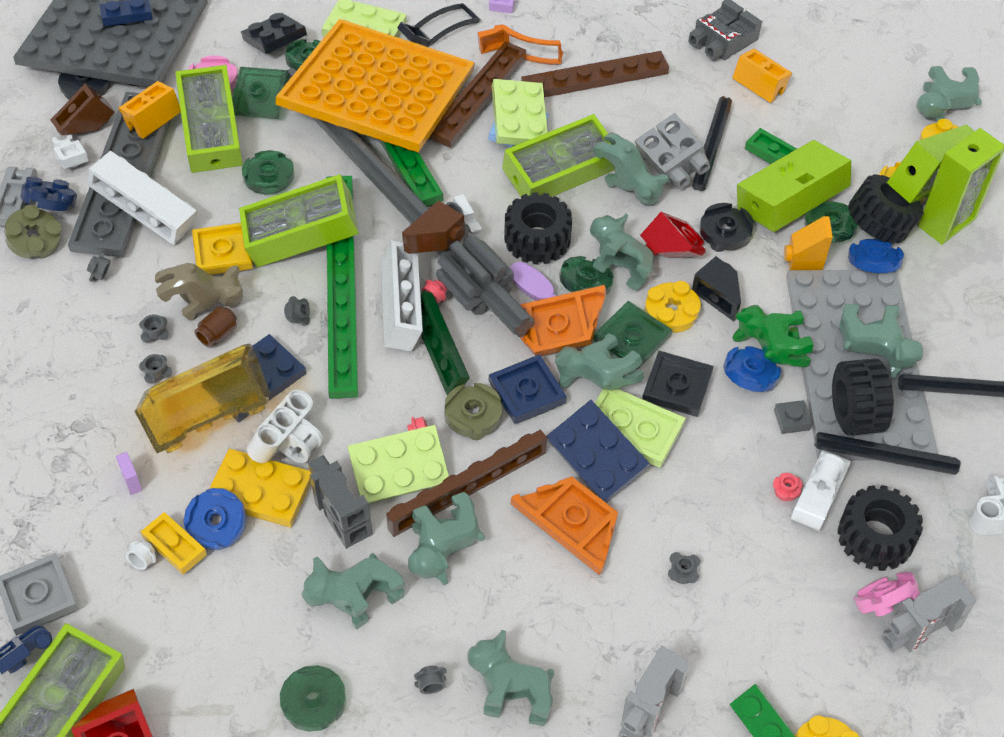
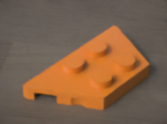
(564, 320)
(572, 518)

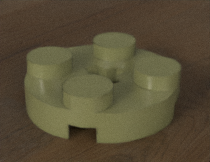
(36, 219)
(473, 425)

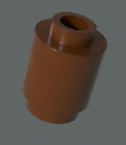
(216, 326)

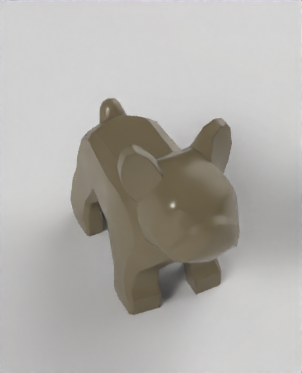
(199, 288)

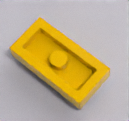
(173, 543)

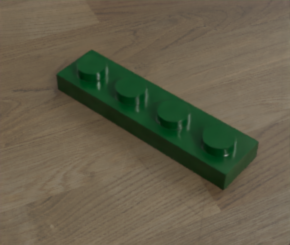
(441, 345)

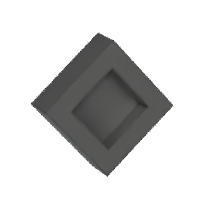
(792, 417)

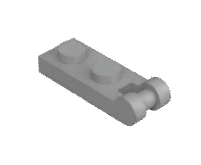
(11, 190)

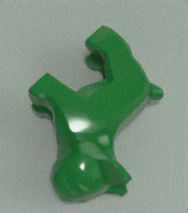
(773, 333)

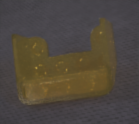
(202, 396)

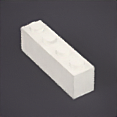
(141, 197)
(400, 297)

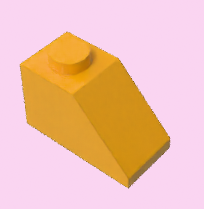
(809, 246)

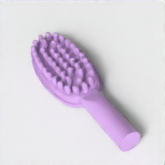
(531, 281)

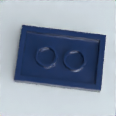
(278, 367)
(597, 451)

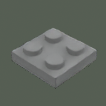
(36, 594)

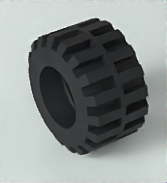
(883, 210)
(540, 212)
(862, 396)
(887, 508)

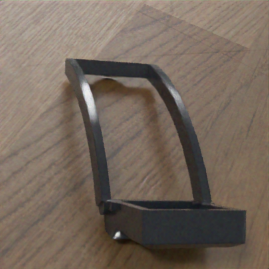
(416, 35)

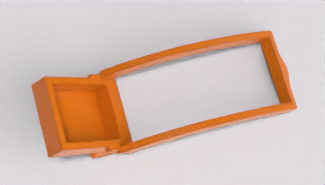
(494, 38)

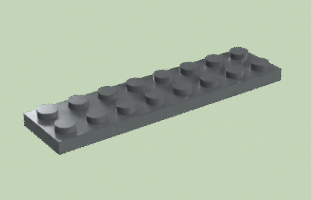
(101, 222)

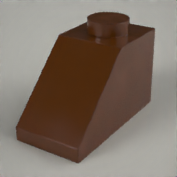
(82, 113)
(434, 230)

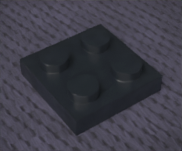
(273, 33)
(677, 383)

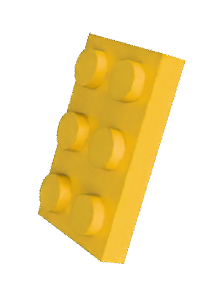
(266, 489)

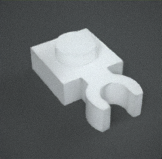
(69, 152)
(472, 226)

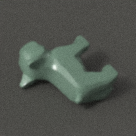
(947, 93)
(630, 169)
(621, 250)
(880, 338)
(599, 365)
(442, 537)
(351, 587)
(511, 680)

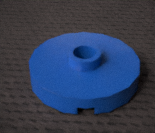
(875, 256)
(751, 369)
(204, 508)

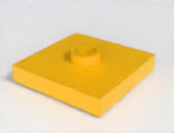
(220, 248)

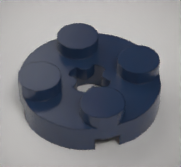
(49, 195)

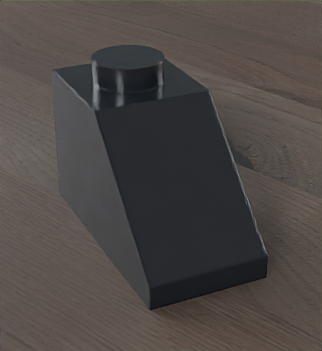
(719, 287)

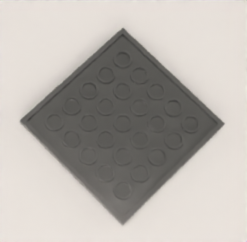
(140, 53)

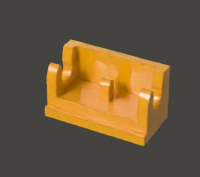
(761, 75)
(150, 109)

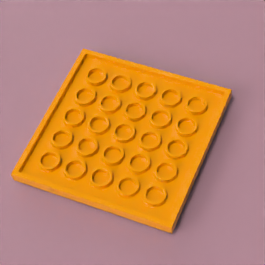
(376, 85)

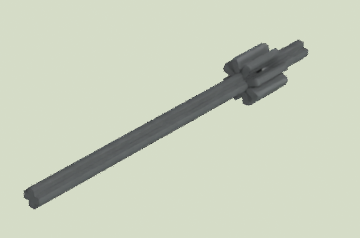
(468, 269)

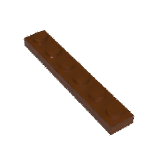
(600, 73)
(477, 94)
(469, 481)

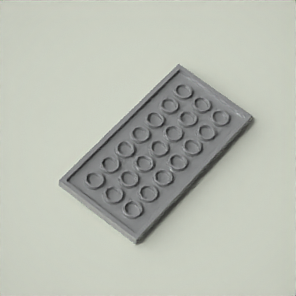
(821, 299)

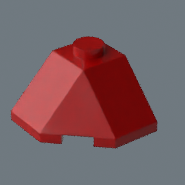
(672, 237)
(114, 718)

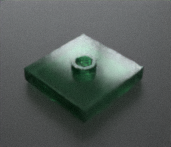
(257, 92)
(634, 332)

